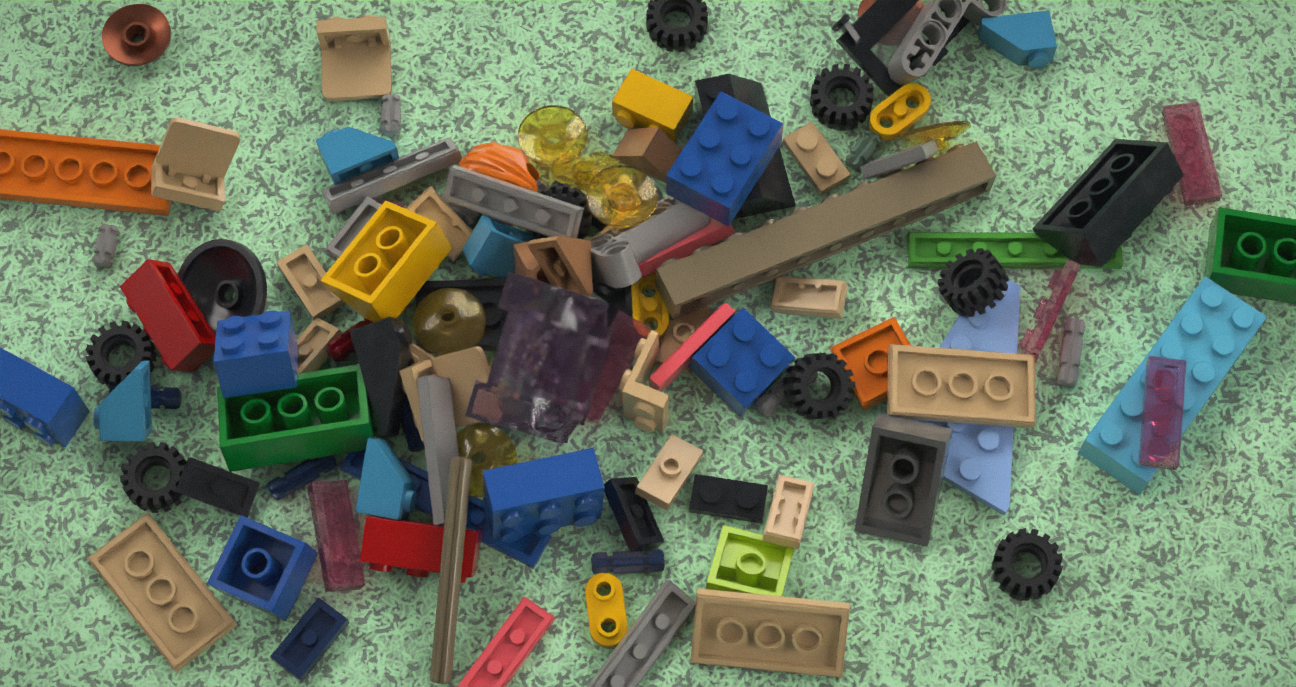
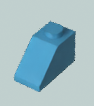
(1021, 37)
(353, 152)
(491, 247)
(127, 409)
(385, 483)

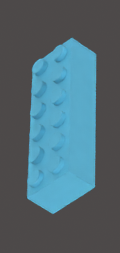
(1206, 334)

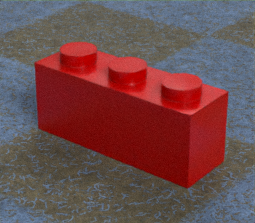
(169, 316)
(413, 546)

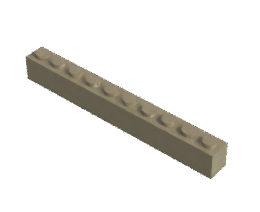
(823, 229)

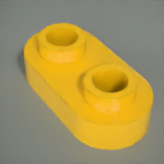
(898, 113)
(649, 308)
(606, 609)

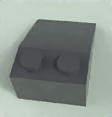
(903, 479)

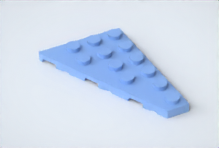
(982, 454)

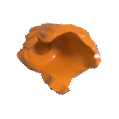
(503, 164)

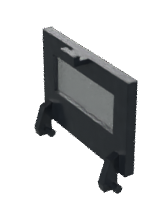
(879, 33)

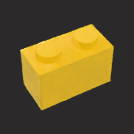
(651, 104)

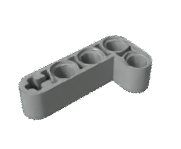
(937, 30)
(620, 250)

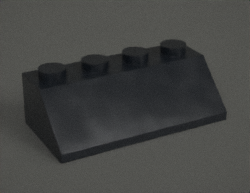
(773, 188)
(1110, 200)

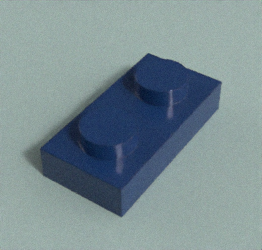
(309, 639)

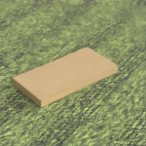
(961, 386)
(162, 592)
(769, 632)

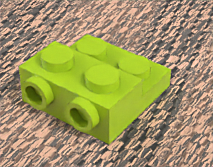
(748, 564)

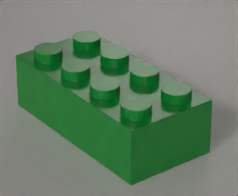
(1253, 254)
(316, 419)

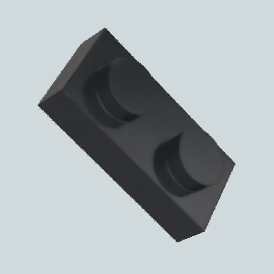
(217, 487)
(728, 498)
(633, 514)

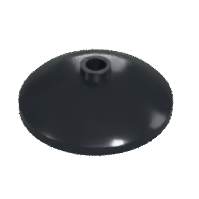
(219, 270)

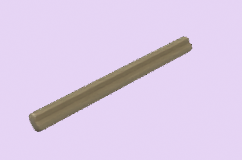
(450, 570)

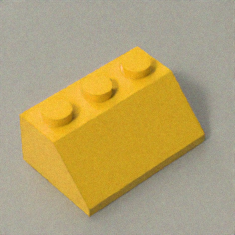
(387, 262)

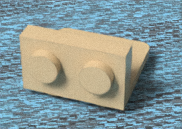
(355, 58)
(193, 163)
(463, 370)
(642, 403)

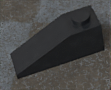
(382, 353)

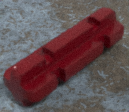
(343, 345)

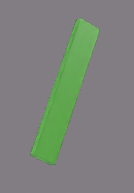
(1010, 250)

